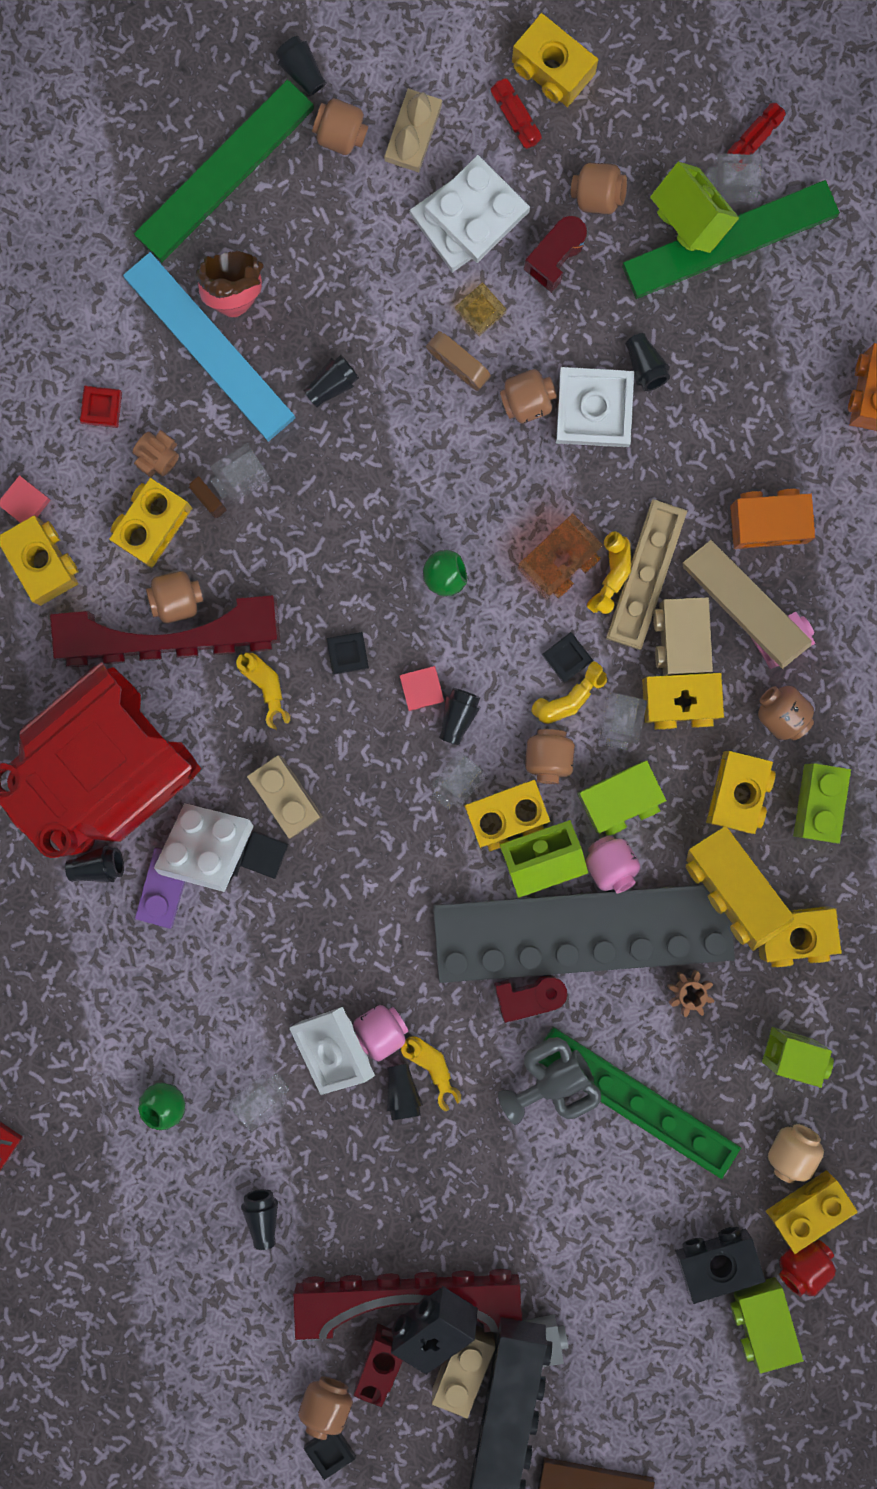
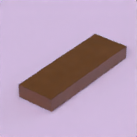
(570, 1475)

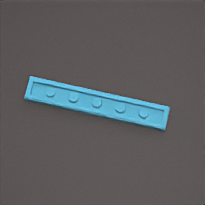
(209, 346)

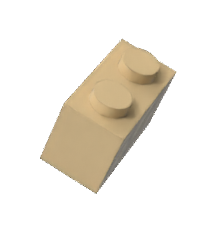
(684, 636)
(285, 796)
(463, 1374)

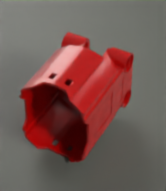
(91, 767)

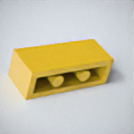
(738, 889)

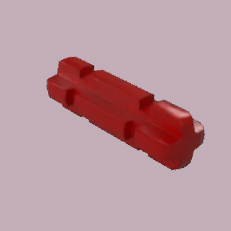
(516, 113)
(759, 130)

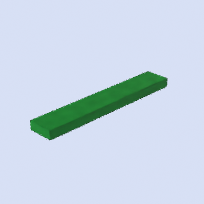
(224, 170)
(750, 232)
(654, 1112)

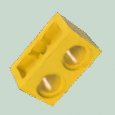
(159, 528)
(504, 806)
(811, 1211)

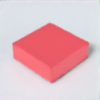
(23, 500)
(422, 688)

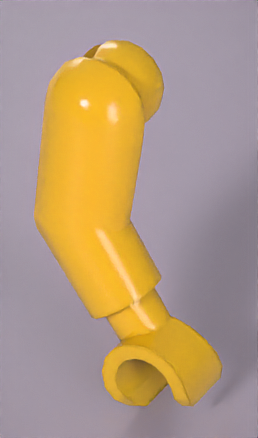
(620, 569)
(267, 679)
(569, 705)
(434, 1062)

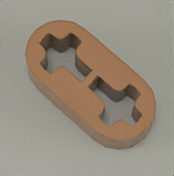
(458, 360)

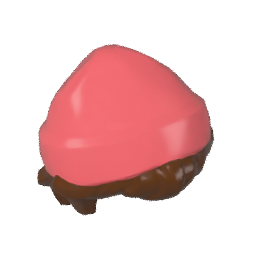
(230, 282)

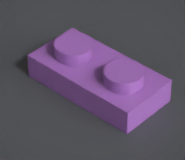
(159, 896)

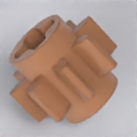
(155, 453)
(700, 995)

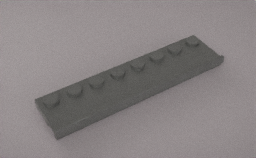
(580, 933)

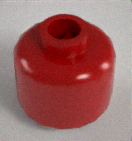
(808, 1269)

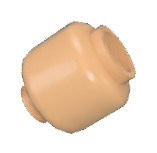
(796, 1153)

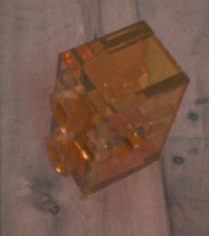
(568, 537)

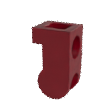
(562, 242)
(529, 1000)
(378, 1369)

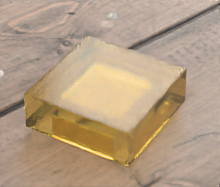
(480, 309)

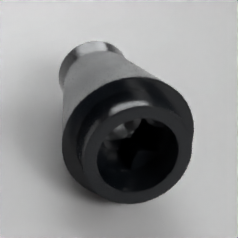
(299, 63)
(648, 365)
(331, 381)
(458, 715)
(99, 865)
(402, 1094)
(261, 1217)

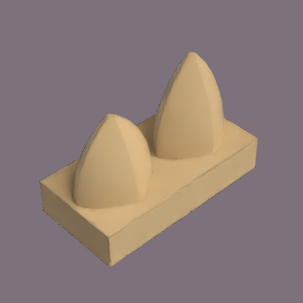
(413, 130)

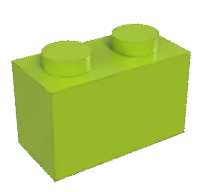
(693, 208)
(622, 798)
(822, 803)
(544, 858)
(798, 1057)
(767, 1326)

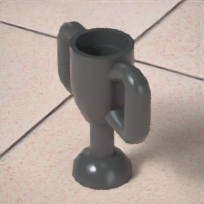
(555, 1082)

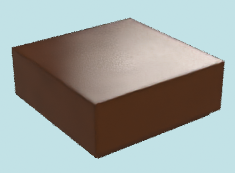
(207, 497)

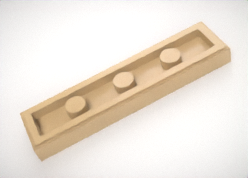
(647, 574)
(747, 604)

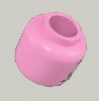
(612, 864)
(380, 1032)

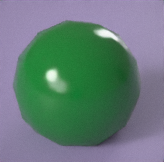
(445, 573)
(161, 1106)

